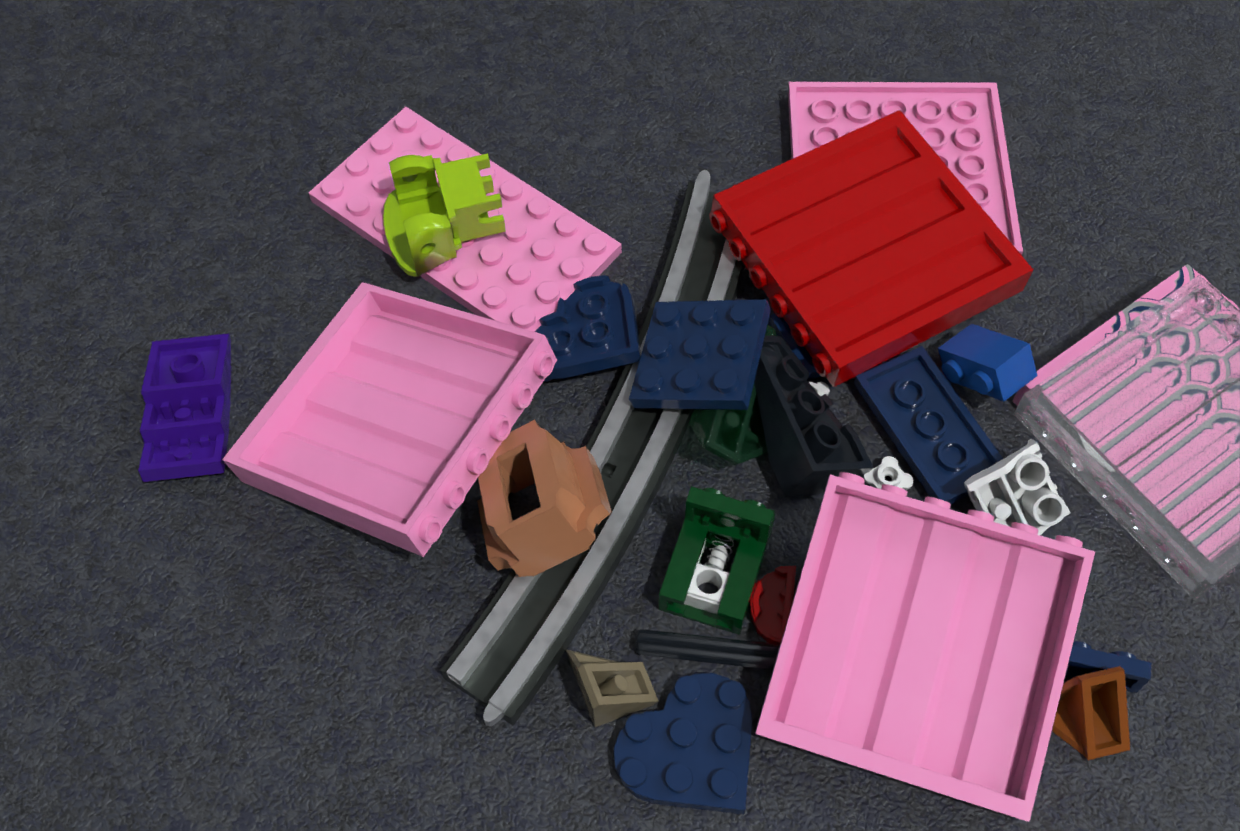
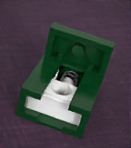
(727, 529)

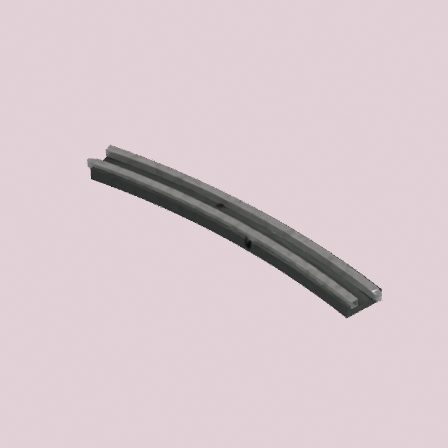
(538, 616)

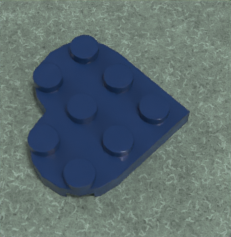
(592, 329)
(692, 749)

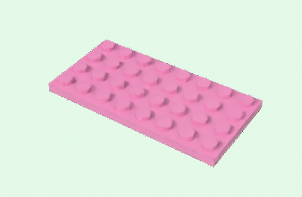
(497, 276)

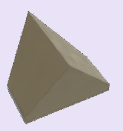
(611, 686)

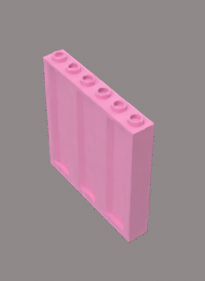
(393, 415)
(928, 644)

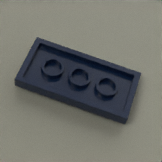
(927, 423)

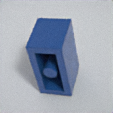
(988, 362)

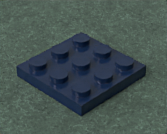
(701, 355)

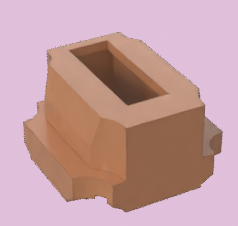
(569, 498)

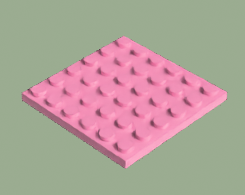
(953, 117)

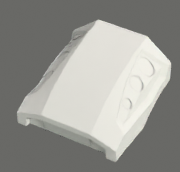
(1018, 490)

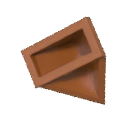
(1094, 713)

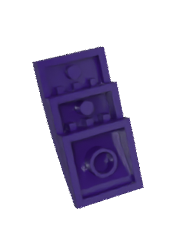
(186, 407)

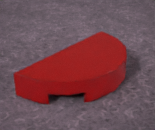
(772, 603)

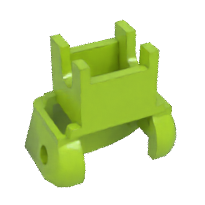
(431, 221)

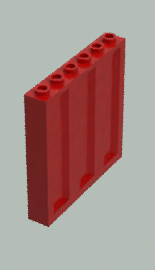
(868, 246)

